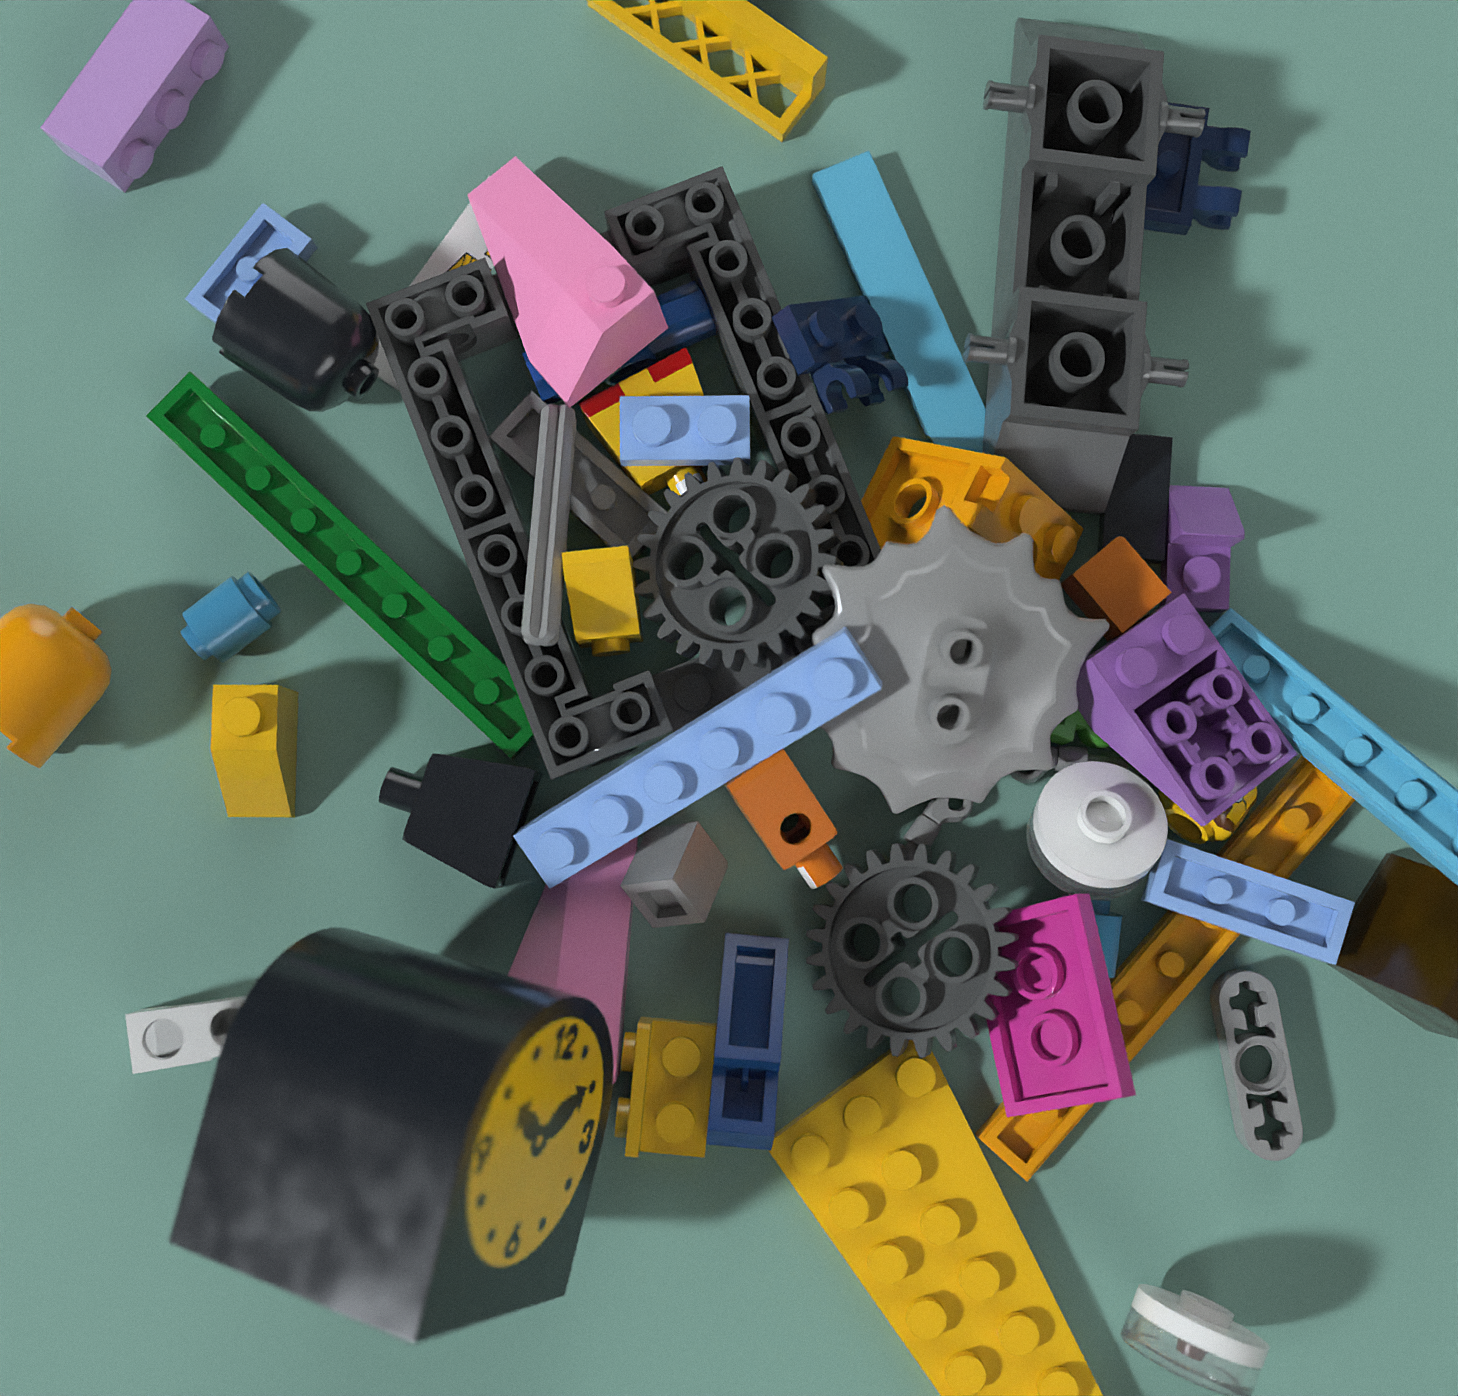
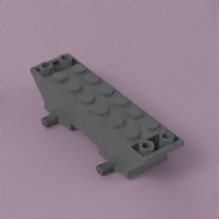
(1067, 307)

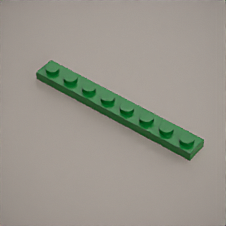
(345, 560)

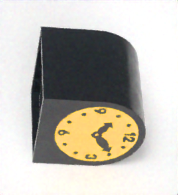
(400, 1135)

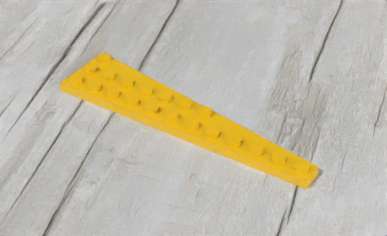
(930, 1232)

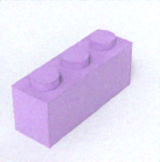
(136, 88)

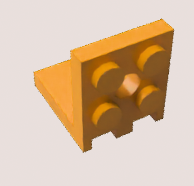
(980, 490)

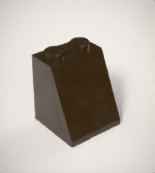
(1406, 943)

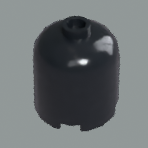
(299, 335)

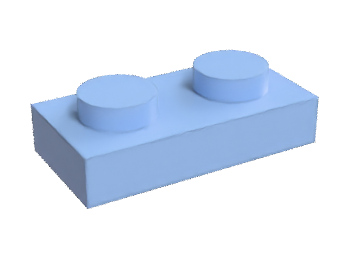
(235, 265)
(684, 430)

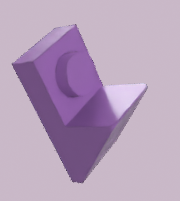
(1199, 544)

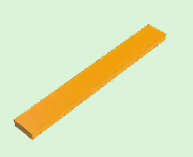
(1183, 950)

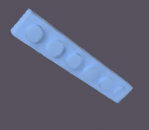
(699, 757)

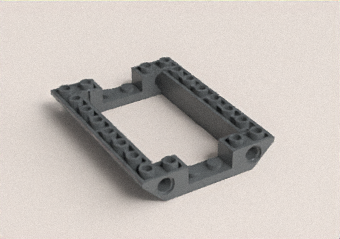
(464, 313)

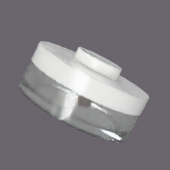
(1096, 830)
(1195, 1340)

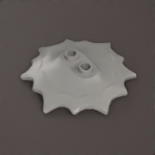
(1004, 690)

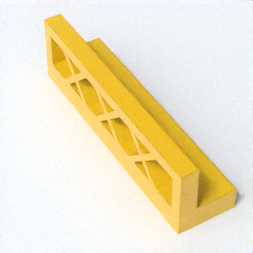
(738, 27)

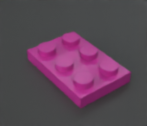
(1060, 1025)

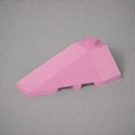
(564, 283)
(583, 940)

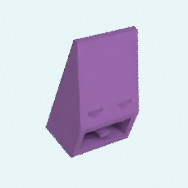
(1181, 711)

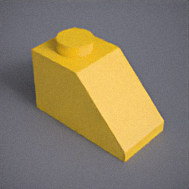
(603, 599)
(255, 748)

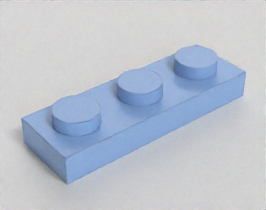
(1249, 902)

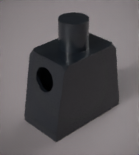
(464, 812)

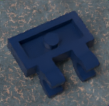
(1174, 192)
(840, 345)

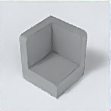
(675, 875)

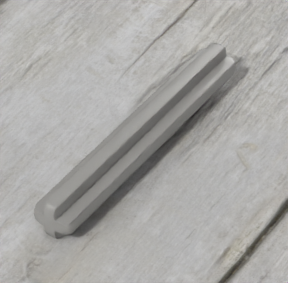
(549, 526)

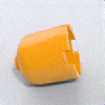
(47, 677)

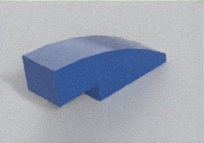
(748, 1042)

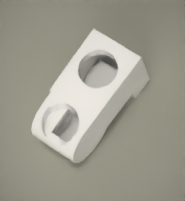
(179, 1033)

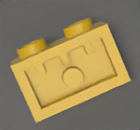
(668, 1087)

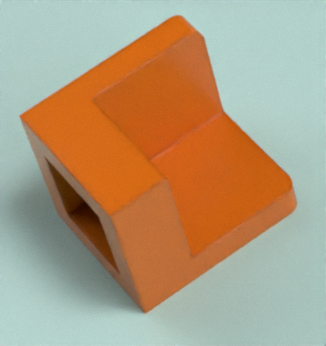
(1115, 587)

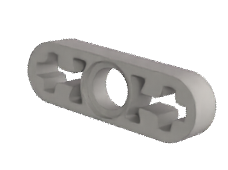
(1250, 1113)

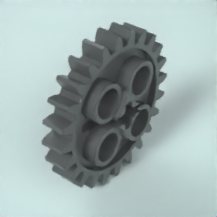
(777, 523)
(945, 997)

